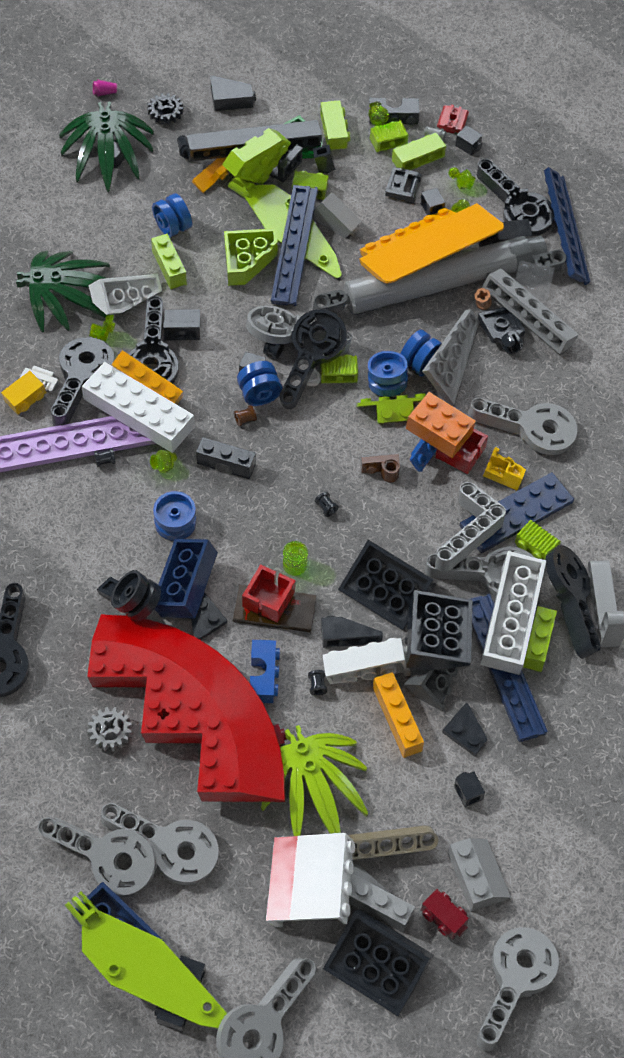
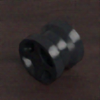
(273, 349)

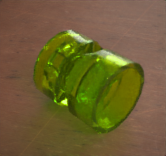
(295, 558)

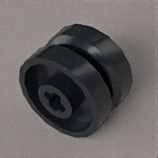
(135, 595)

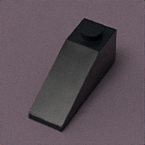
(345, 632)

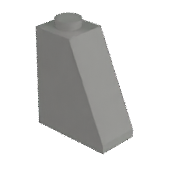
(336, 216)

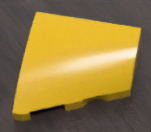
(504, 470)

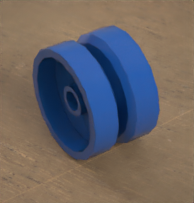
(172, 215)
(420, 350)
(387, 373)
(259, 383)
(174, 515)

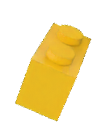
(24, 392)

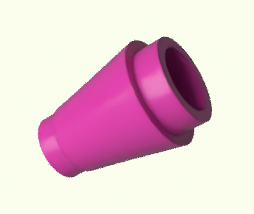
(104, 88)

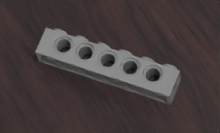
(530, 311)

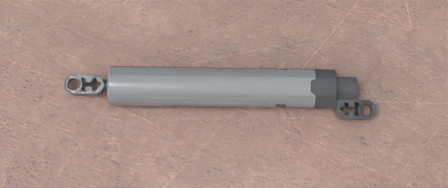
(448, 273)

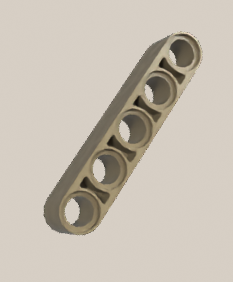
(395, 845)

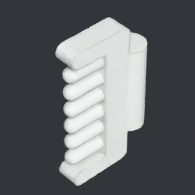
(44, 376)

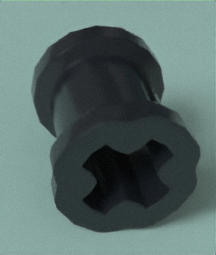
(104, 457)
(326, 504)
(317, 682)

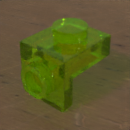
(102, 332)

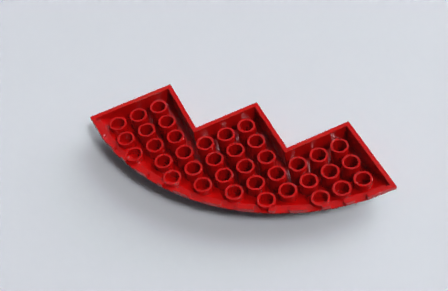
(193, 699)

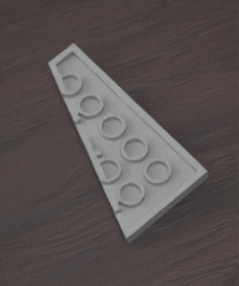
(449, 361)

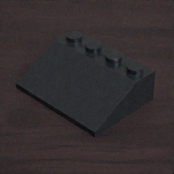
(384, 583)
(438, 632)
(378, 962)

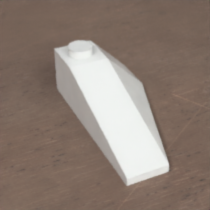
(123, 293)

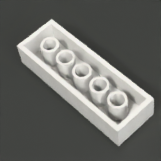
(138, 407)
(513, 613)

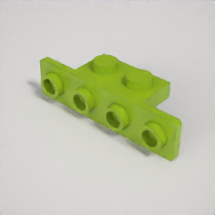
(392, 410)

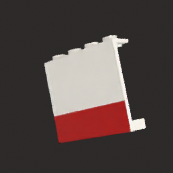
(310, 878)

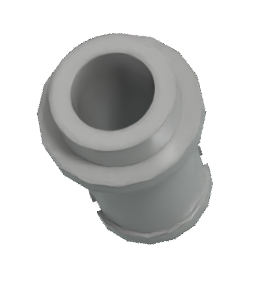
(441, 133)

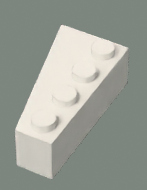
(366, 661)

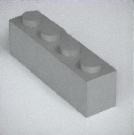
(377, 901)

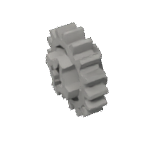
(110, 737)

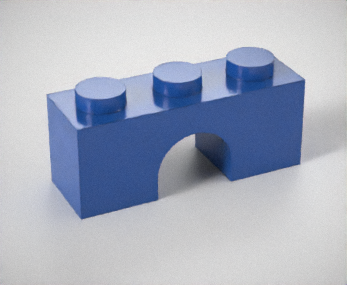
(264, 655)

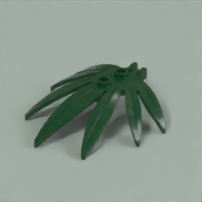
(105, 124)
(47, 277)

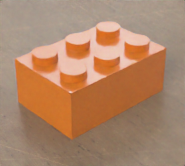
(440, 424)

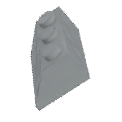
(478, 873)

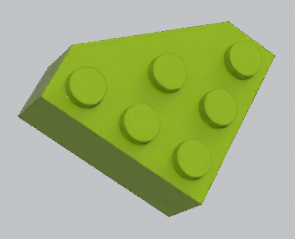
(257, 157)
(248, 253)

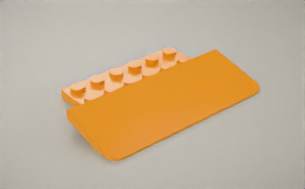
(427, 242)

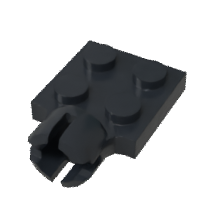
(503, 328)

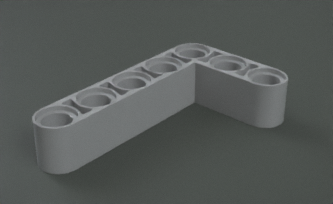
(488, 520)
(607, 619)

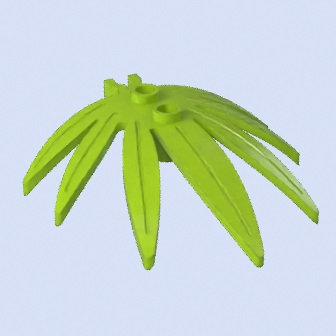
(306, 761)

